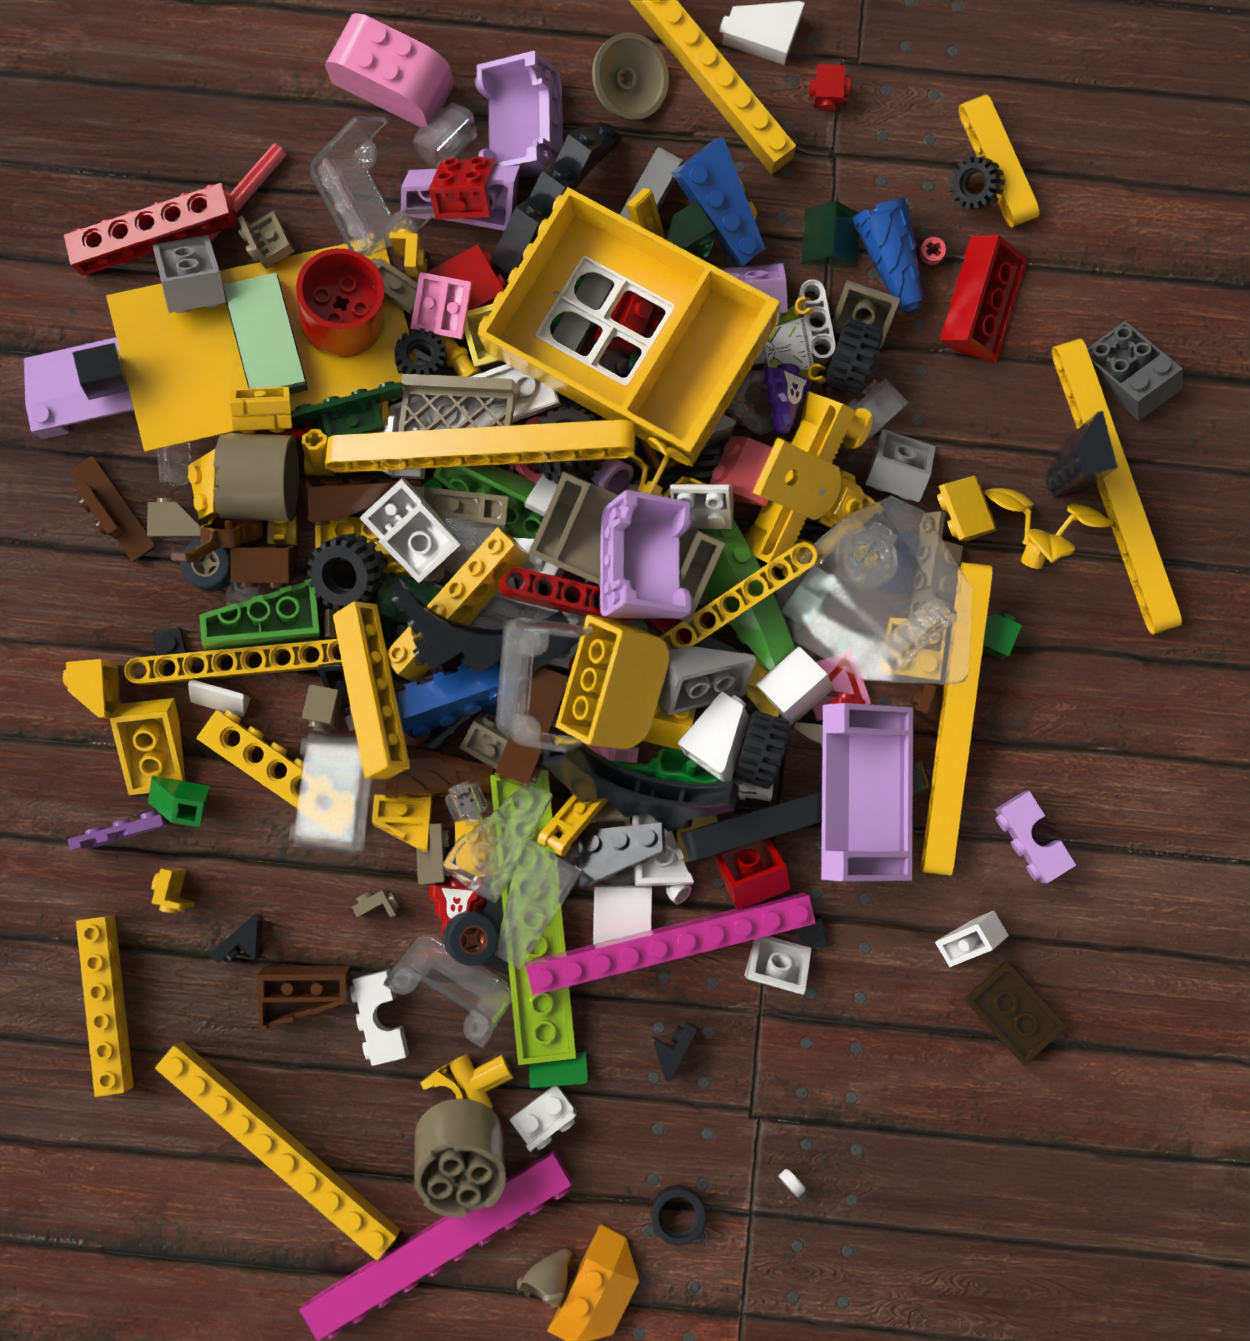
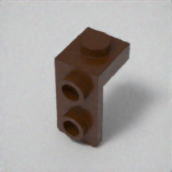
(927, 701)

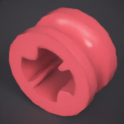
(932, 259)

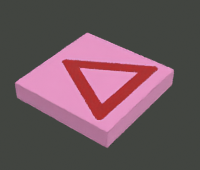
(843, 683)

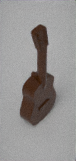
(221, 534)

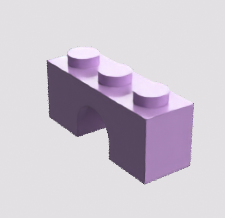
(1018, 818)

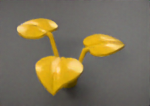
(652, 487)
(1037, 542)

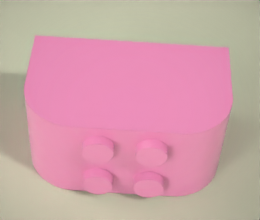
(390, 70)

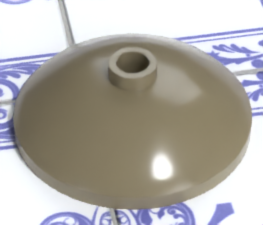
(643, 72)

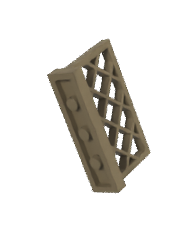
(456, 388)

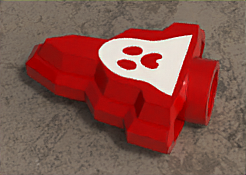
(453, 899)

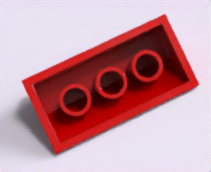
(984, 297)

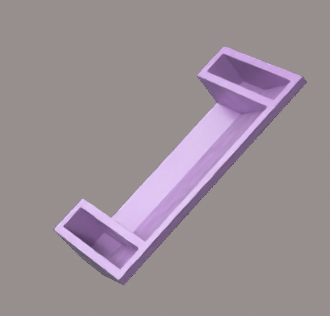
(56, 396)
(867, 792)

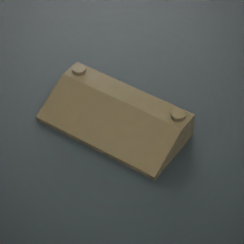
(572, 538)

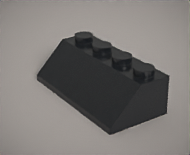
(1083, 459)

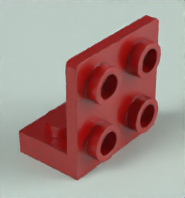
(461, 188)

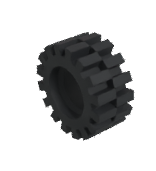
(961, 182)
(420, 340)

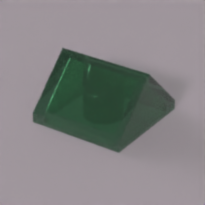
(830, 236)

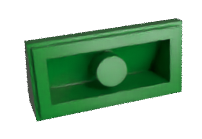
(559, 1072)

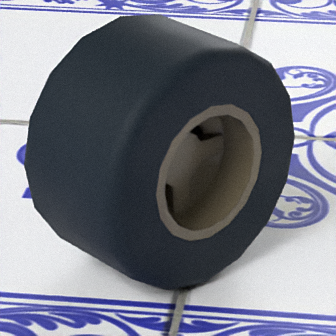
(200, 573)

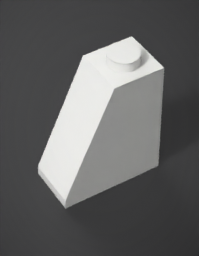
(763, 29)
(717, 736)

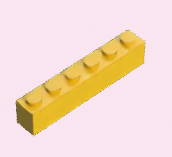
(371, 691)

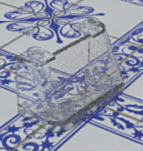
(332, 796)
(469, 986)

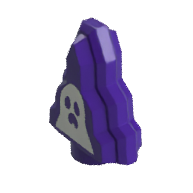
(785, 393)

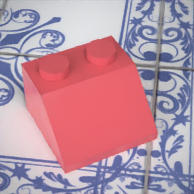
(742, 466)

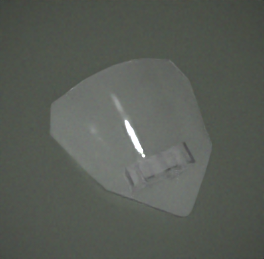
(883, 599)

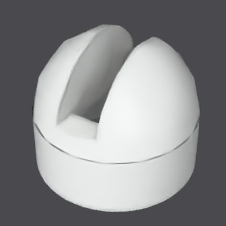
(678, 893)

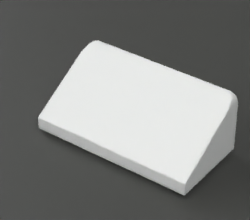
(218, 698)

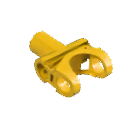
(469, 1081)

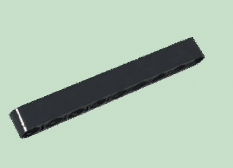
(767, 822)

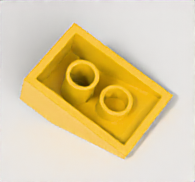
(148, 742)

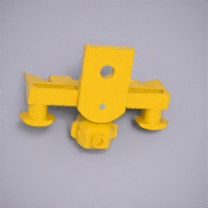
(805, 481)

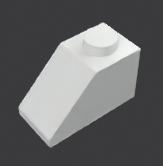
(972, 939)

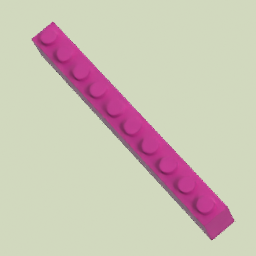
(669, 943)
(433, 1247)

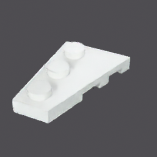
(664, 869)

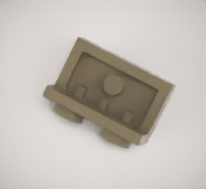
(266, 239)
(430, 863)

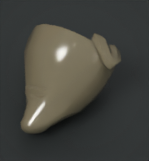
(548, 1278)

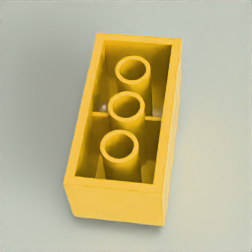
(613, 684)

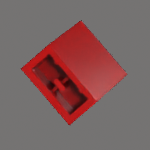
(637, 315)

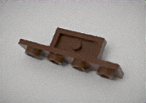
(110, 509)

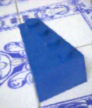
(716, 186)
(446, 698)

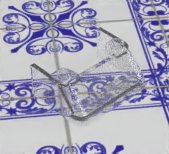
(351, 193)
(521, 642)

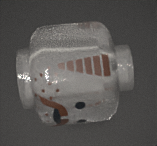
(466, 802)

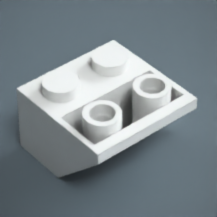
(709, 504)

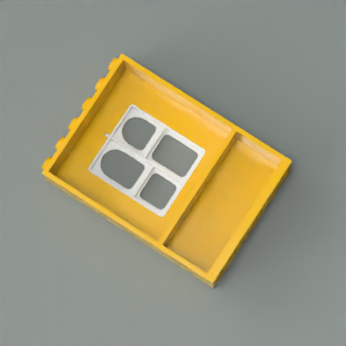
(687, 366)

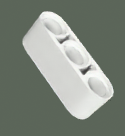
(824, 334)

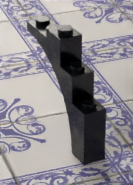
(577, 158)
(479, 647)
(633, 793)

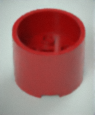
(343, 281)

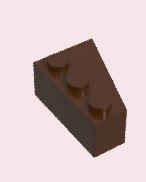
(299, 991)

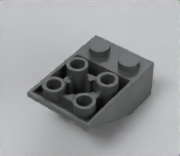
(1135, 370)

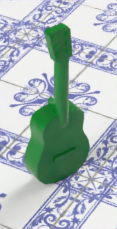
(672, 766)

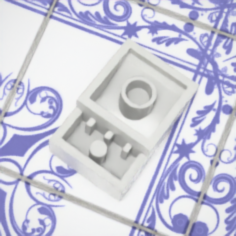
(410, 530)

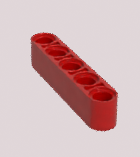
(556, 592)

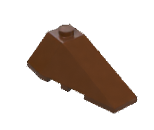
(333, 498)

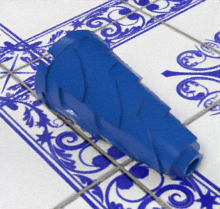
(892, 247)

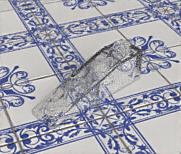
(493, 849)
(532, 901)

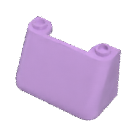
(522, 111)
(643, 557)

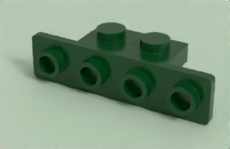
(351, 413)

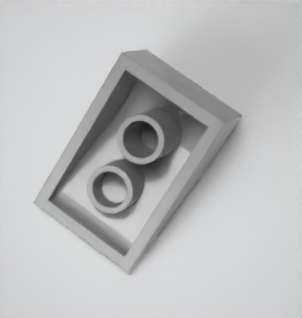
(189, 274)
(701, 674)

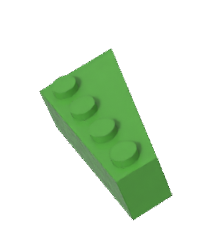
(264, 620)

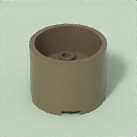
(257, 476)
(459, 1157)

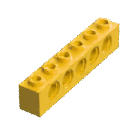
(463, 596)
(216, 737)
(104, 1005)

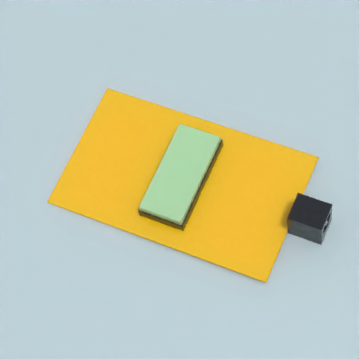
(189, 361)

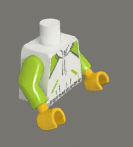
(791, 343)

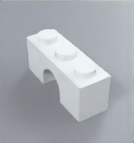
(381, 1042)

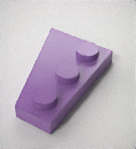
(120, 830)

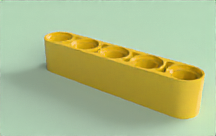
(992, 142)

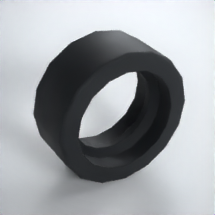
(697, 1227)

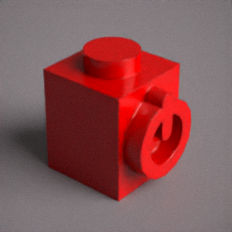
(829, 87)

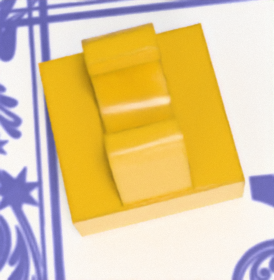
(283, 532)

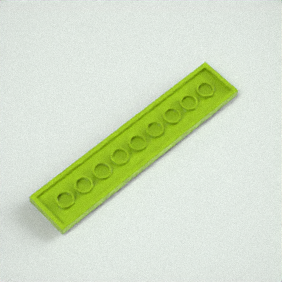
(545, 1019)

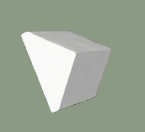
(795, 685)
(779, 964)

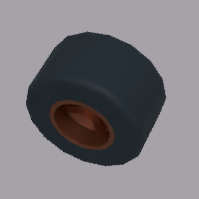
(479, 943)

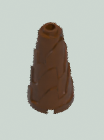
(434, 774)

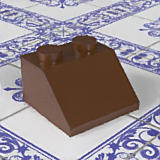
(263, 564)

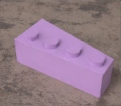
(501, 190)

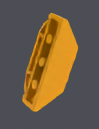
(597, 1290)

